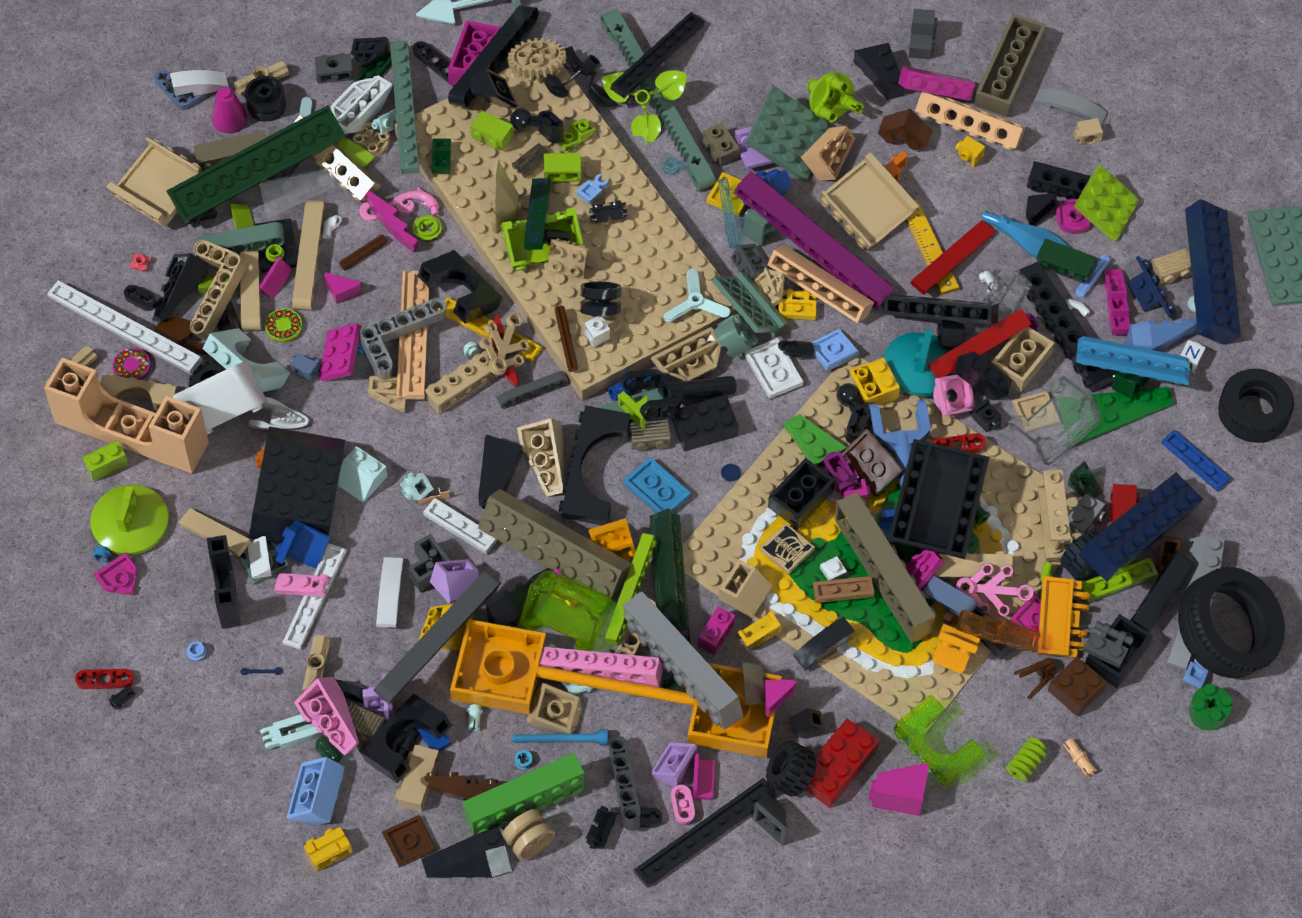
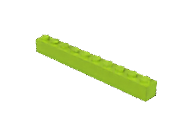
(630, 589)

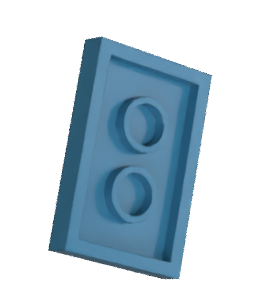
(656, 487)

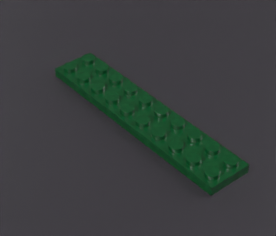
(256, 164)

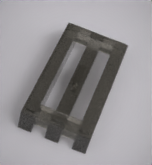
(533, 163)

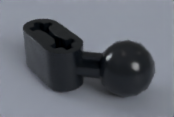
(547, 122)
(848, 396)

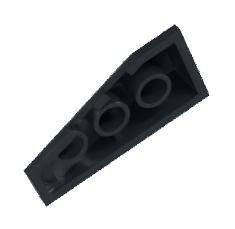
(184, 274)
(508, 606)
(474, 857)

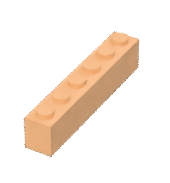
(820, 283)

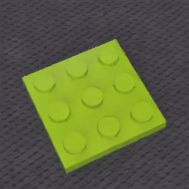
(1106, 203)

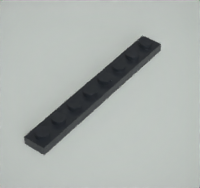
(657, 55)
(703, 833)

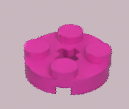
(1068, 224)

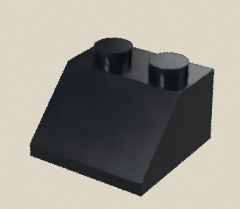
(492, 88)

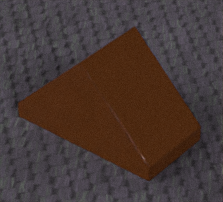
(1166, 549)

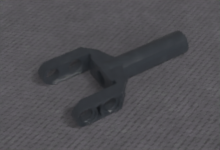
(675, 392)

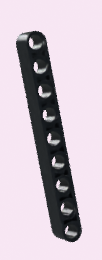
(495, 52)

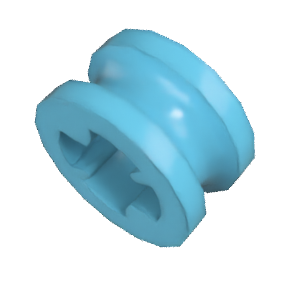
(527, 764)

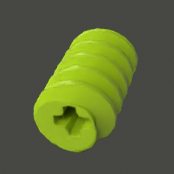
(1026, 759)

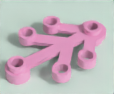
(990, 588)

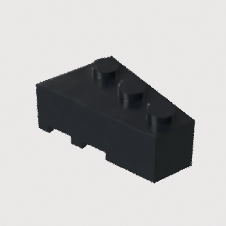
(881, 68)

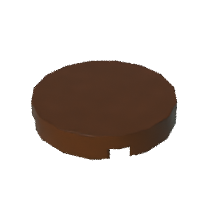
(174, 329)

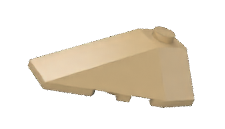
(505, 198)
(545, 450)

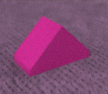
(341, 287)
(777, 693)

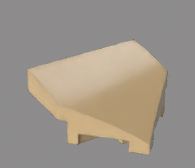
(771, 285)

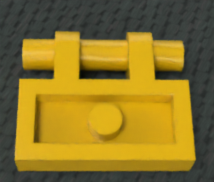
(795, 308)

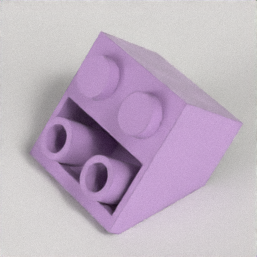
(453, 578)

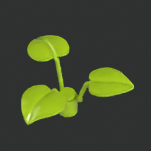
(671, 86)

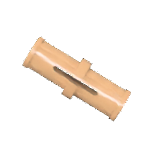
(1079, 757)

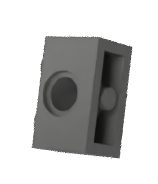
(333, 68)

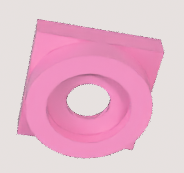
(964, 395)

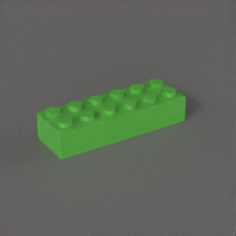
(527, 792)

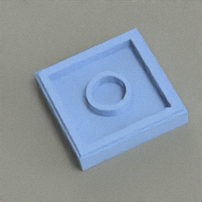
(834, 350)

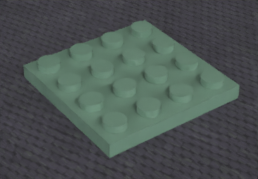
(785, 132)

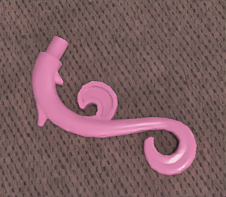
(405, 209)

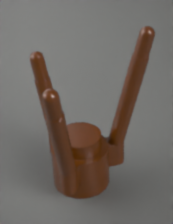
(1043, 668)

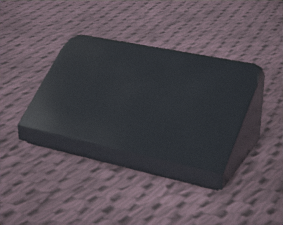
(229, 319)

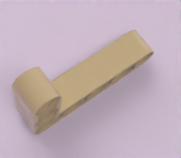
(218, 286)

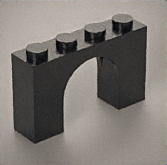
(454, 268)
(224, 579)
(413, 714)

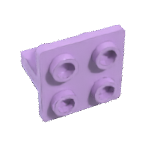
(375, 703)

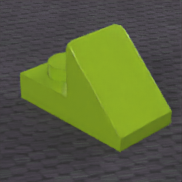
(629, 405)

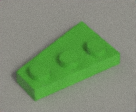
(811, 439)

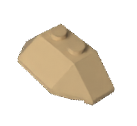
(690, 357)

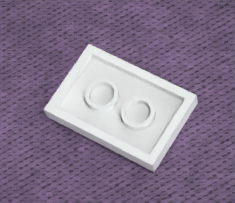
(773, 369)

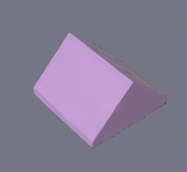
(674, 763)

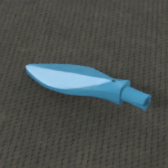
(1026, 235)

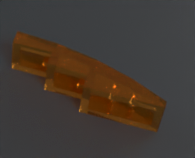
(999, 632)

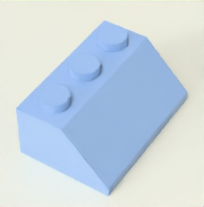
(316, 791)

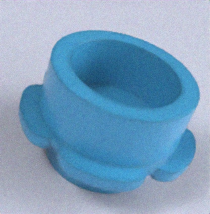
(101, 551)

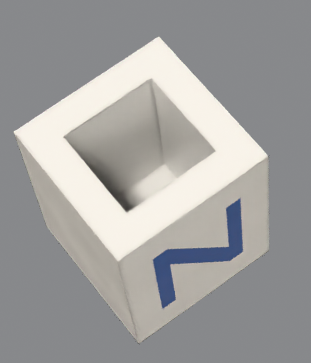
(1194, 353)

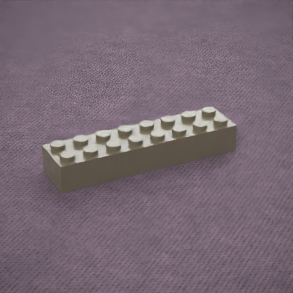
(553, 544)
(885, 567)

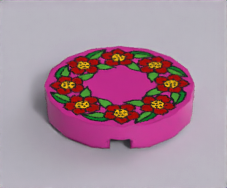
(131, 363)

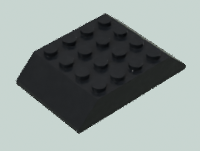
(296, 482)
(939, 499)

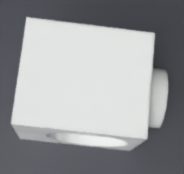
(596, 331)

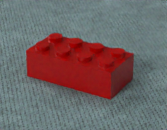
(841, 761)

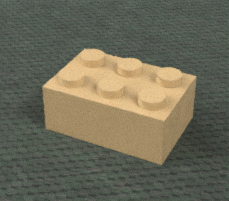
(1023, 357)

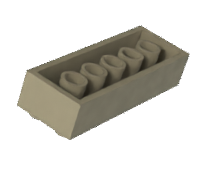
(1010, 65)

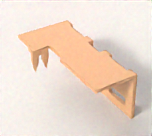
(443, 495)

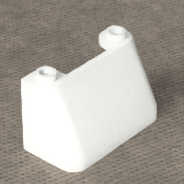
(225, 395)

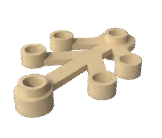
(512, 322)

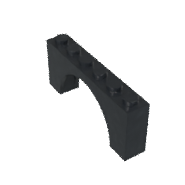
(595, 427)

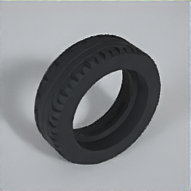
(1260, 606)

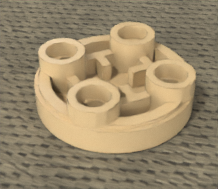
(372, 139)

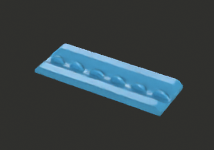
(1133, 360)

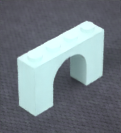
(227, 350)

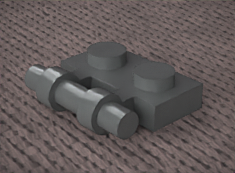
(1106, 649)

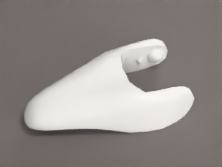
(281, 417)

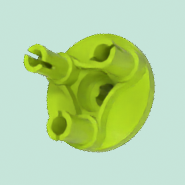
(832, 96)

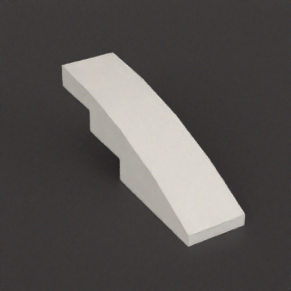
(389, 592)

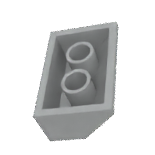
(1207, 555)

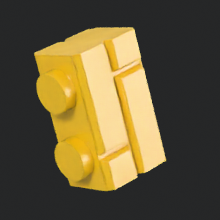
(327, 848)

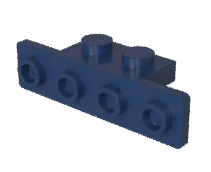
(1147, 290)

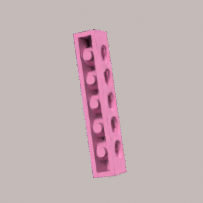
(608, 665)

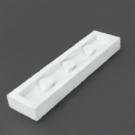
(459, 525)

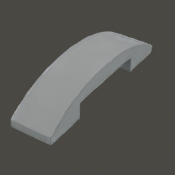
(1070, 103)

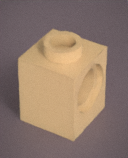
(1088, 132)

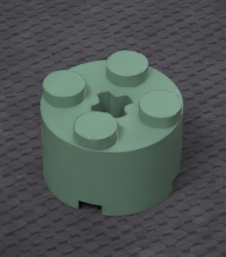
(735, 335)

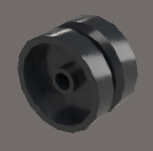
(265, 98)
(600, 298)

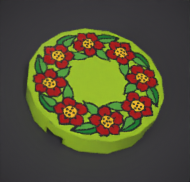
(283, 325)

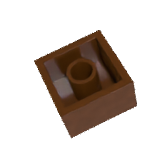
(1077, 686)

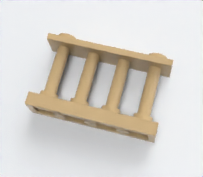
(1054, 515)

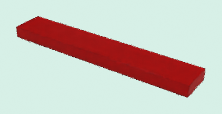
(952, 257)
(981, 343)

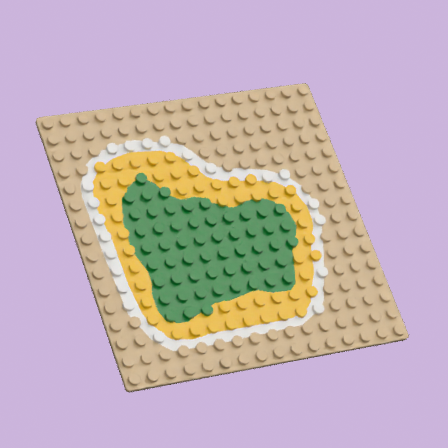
(880, 656)

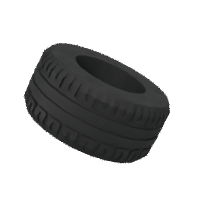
(1250, 425)

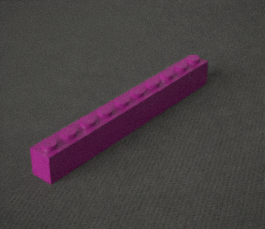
(812, 238)

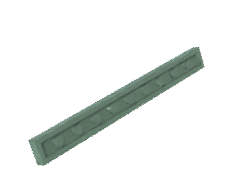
(404, 107)

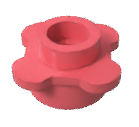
(140, 266)

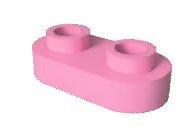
(682, 805)

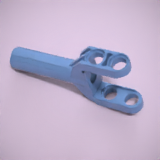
(900, 441)

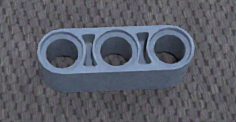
(948, 596)

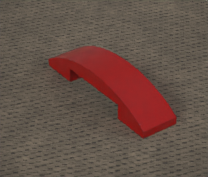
(510, 373)

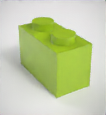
(491, 131)
(563, 167)
(105, 460)

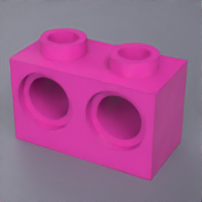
(716, 630)

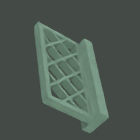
(751, 303)

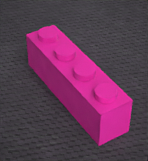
(936, 83)

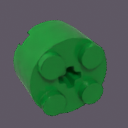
(1219, 711)

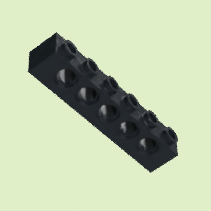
(941, 309)

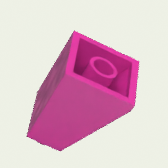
(900, 789)

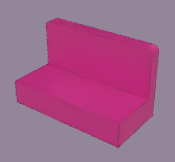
(703, 778)

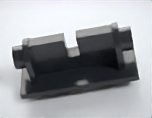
(615, 209)
(598, 835)

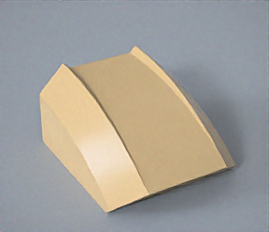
(554, 710)

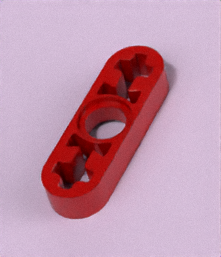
(962, 439)
(101, 672)

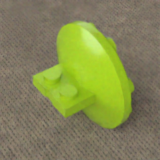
(129, 519)

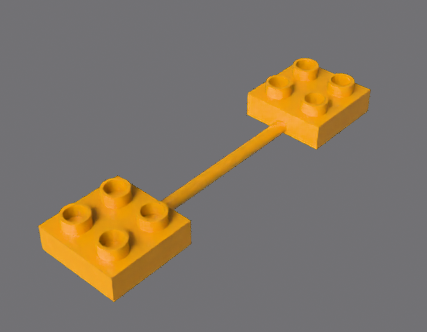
(502, 668)

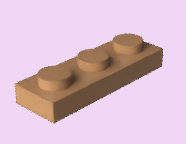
(843, 589)

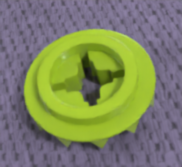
(426, 221)

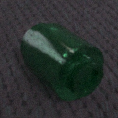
(327, 749)

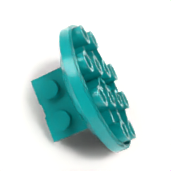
(909, 359)

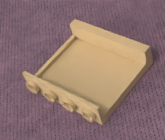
(150, 177)
(868, 202)

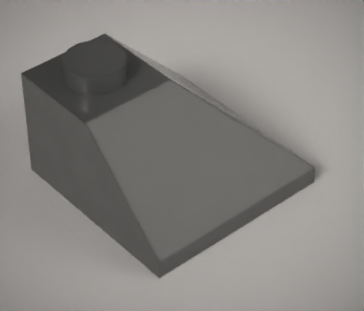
(772, 818)

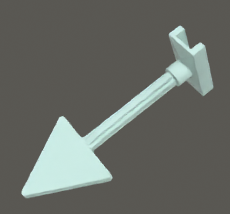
(443, 9)

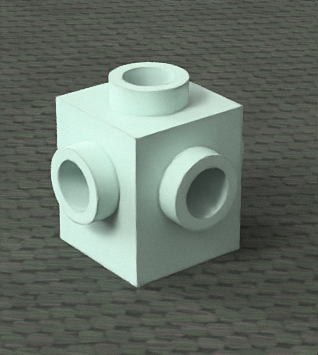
(416, 486)

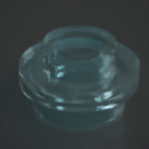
(670, 161)

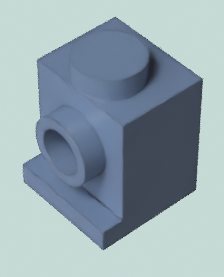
(305, 367)

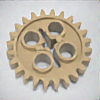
(537, 58)

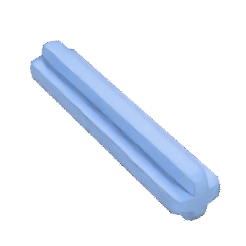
(1084, 287)

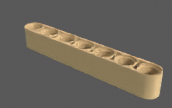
(308, 252)

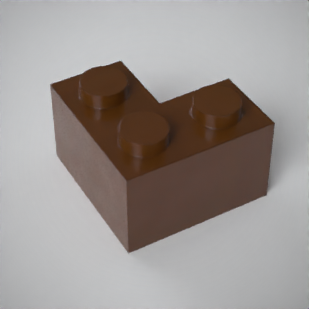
(905, 127)

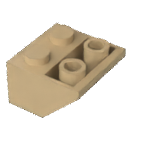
(744, 588)

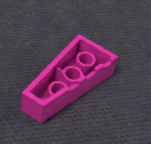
(471, 43)

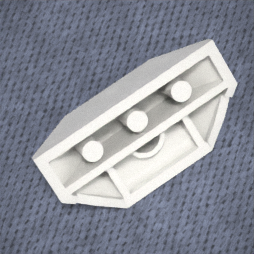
(361, 103)

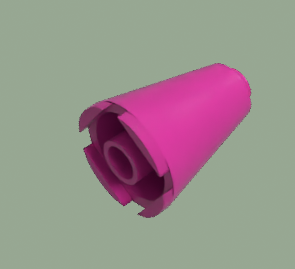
(228, 112)

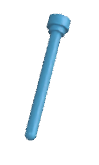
(600, 737)

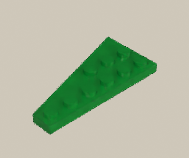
(1120, 410)

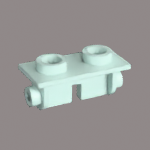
(385, 122)

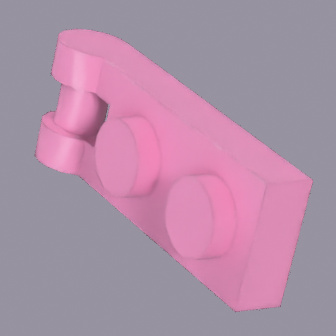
(302, 584)

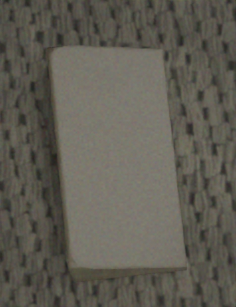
(753, 684)

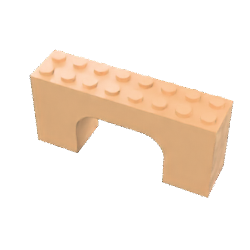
(170, 435)

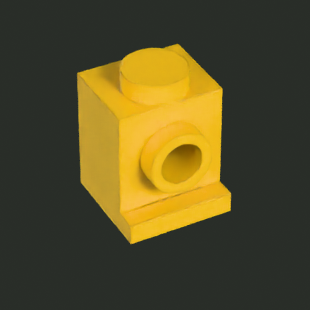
(970, 150)

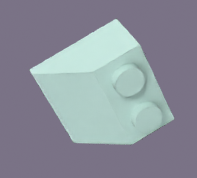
(361, 474)

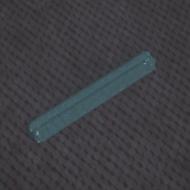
(728, 213)

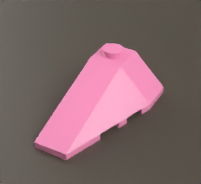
(327, 710)

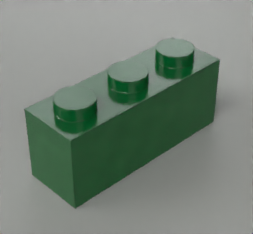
(1067, 261)

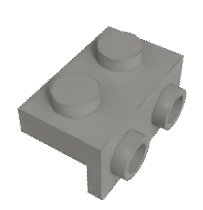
(1087, 514)

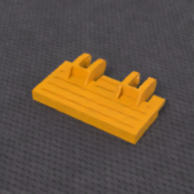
(1060, 614)

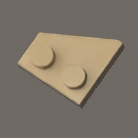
(385, 392)

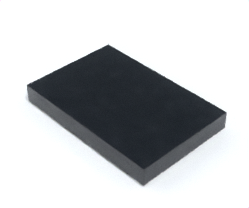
(289, 247)

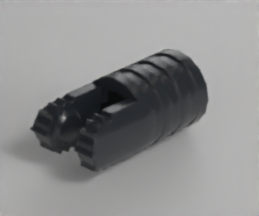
(797, 349)

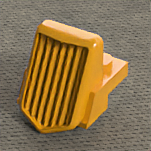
(615, 538)
(954, 648)

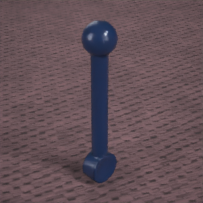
(244, 671)

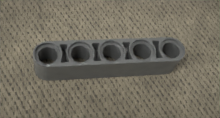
(628, 790)

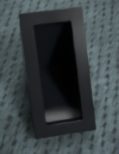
(1040, 207)

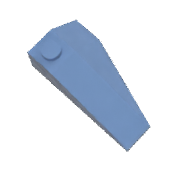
(1160, 336)

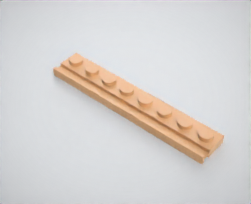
(414, 344)

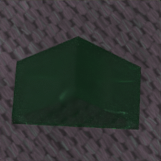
(1083, 482)

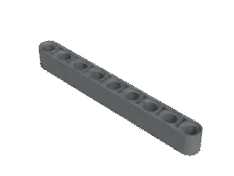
(437, 636)

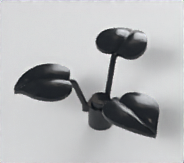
(587, 68)

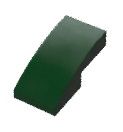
(441, 156)

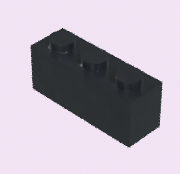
(982, 376)

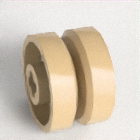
(528, 834)

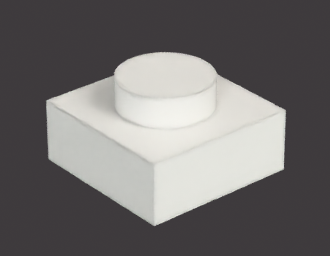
(833, 569)

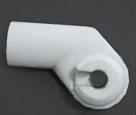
(329, 225)
(987, 277)
(1079, 306)

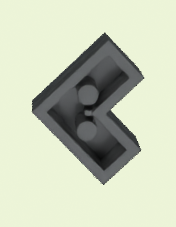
(923, 33)
(428, 553)

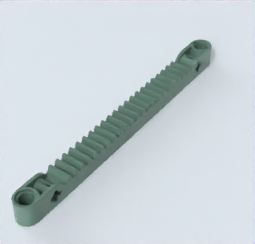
(697, 165)

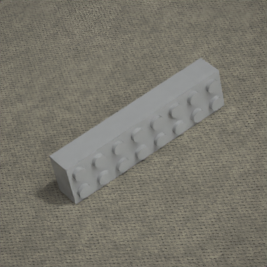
(683, 661)

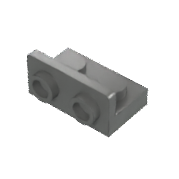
(749, 260)

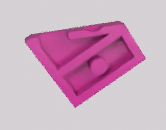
(924, 567)

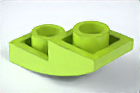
(576, 134)
(356, 152)

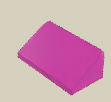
(275, 278)

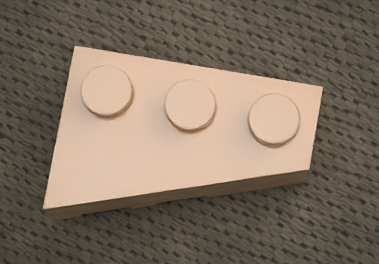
(829, 153)

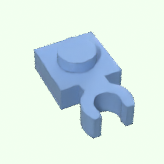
(592, 190)
(1195, 674)

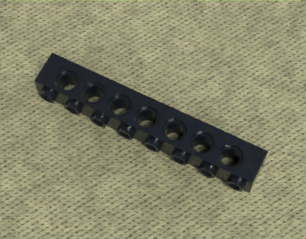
(1063, 318)

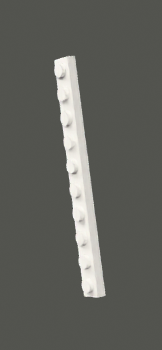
(125, 327)

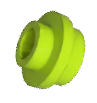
(272, 249)

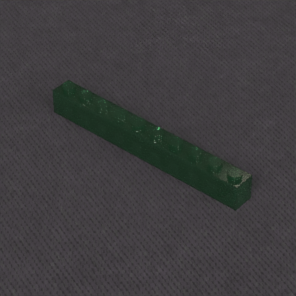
(670, 578)

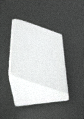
(259, 558)

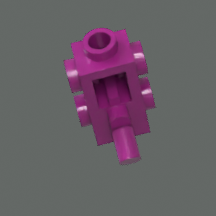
(844, 477)

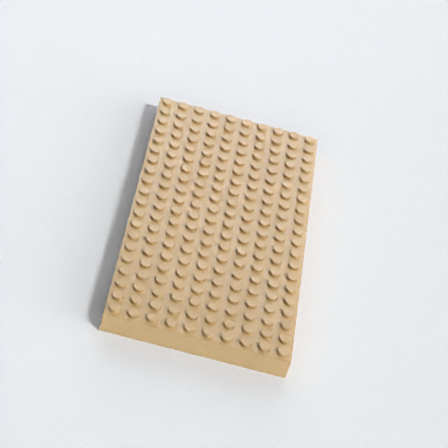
(642, 252)

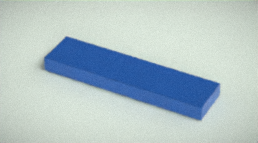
(1196, 460)

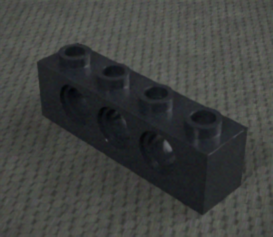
(1057, 178)

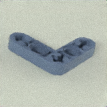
(191, 99)

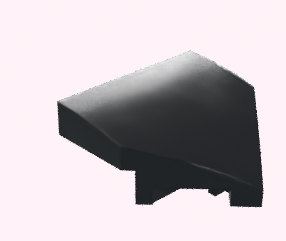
(369, 49)

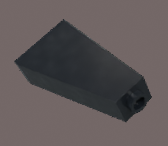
(498, 466)

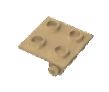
(567, 258)

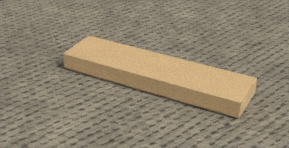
(207, 528)

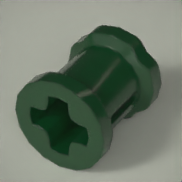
(981, 516)

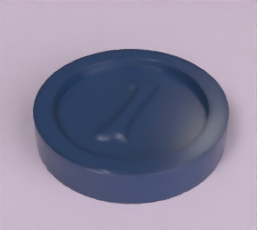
(730, 472)

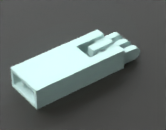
(304, 732)

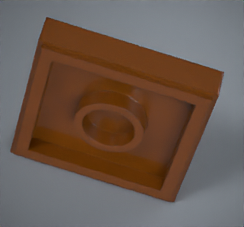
(409, 841)

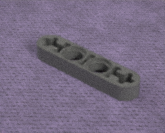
(532, 389)

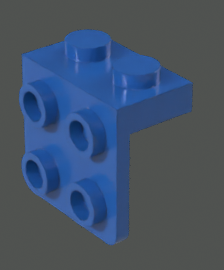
(302, 544)

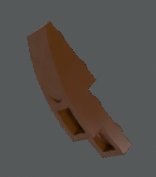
(454, 785)

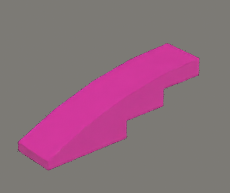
(389, 218)
(1117, 301)

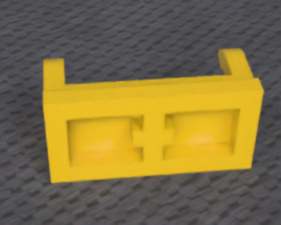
(760, 631)

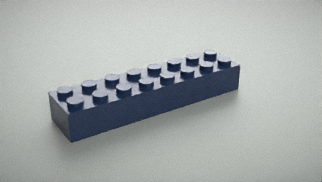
(1212, 272)
(1141, 527)

